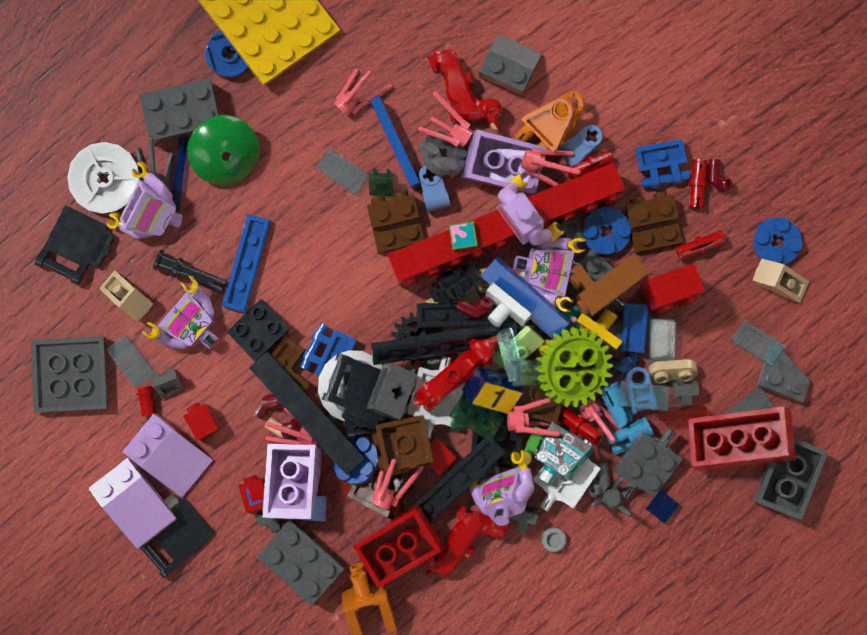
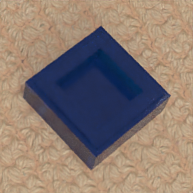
(662, 506)

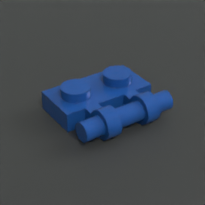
(661, 156)
(336, 344)

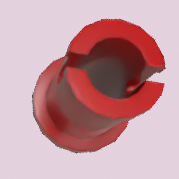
(146, 400)

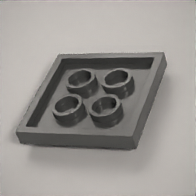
(69, 374)

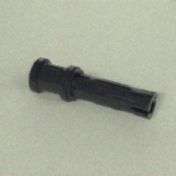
(178, 267)

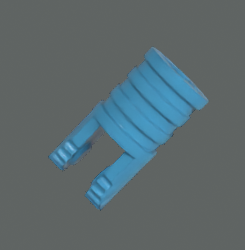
(620, 414)
(626, 436)

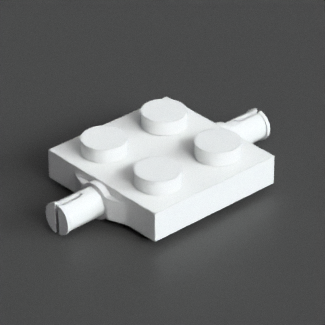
(441, 413)
(571, 489)

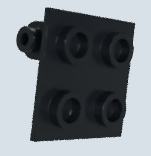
(258, 330)

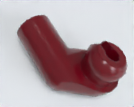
(715, 178)
(476, 309)
(267, 402)

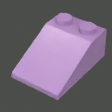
(496, 160)
(167, 455)
(291, 481)
(133, 503)

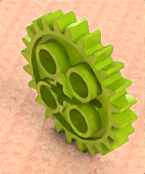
(574, 389)

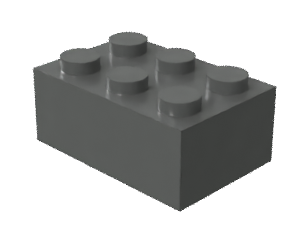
(178, 110)
(789, 484)
(301, 562)

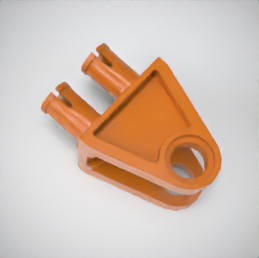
(553, 121)
(364, 594)

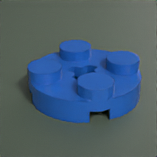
(223, 66)
(606, 217)
(781, 228)
(363, 472)

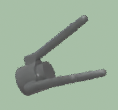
(166, 180)
(612, 498)

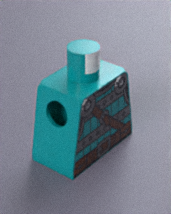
(562, 454)

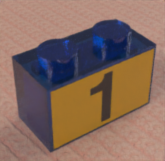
(492, 390)

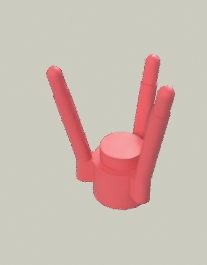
(347, 102)
(459, 133)
(534, 161)
(592, 412)
(520, 422)
(302, 436)
(383, 496)

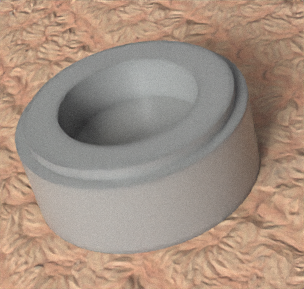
(553, 539)

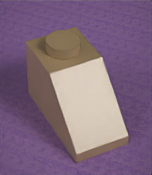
(780, 280)
(126, 296)

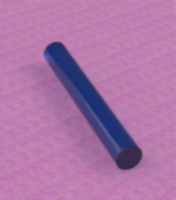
(179, 172)

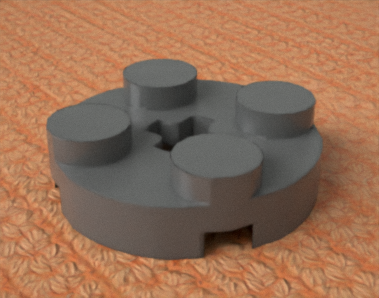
(453, 157)

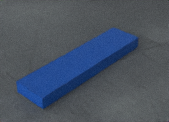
(395, 142)
(246, 263)
(542, 311)

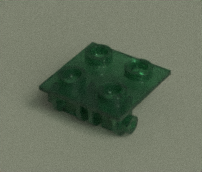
(478, 419)

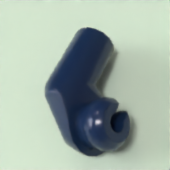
(624, 364)

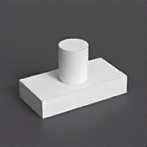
(505, 307)

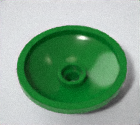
(216, 137)

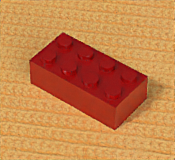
(742, 439)

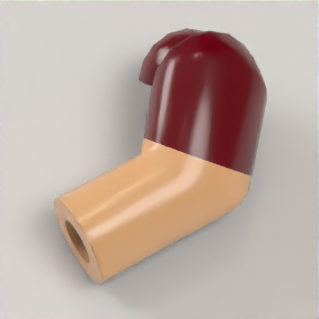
(294, 425)

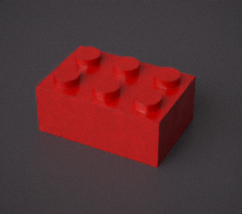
(673, 287)
(398, 546)

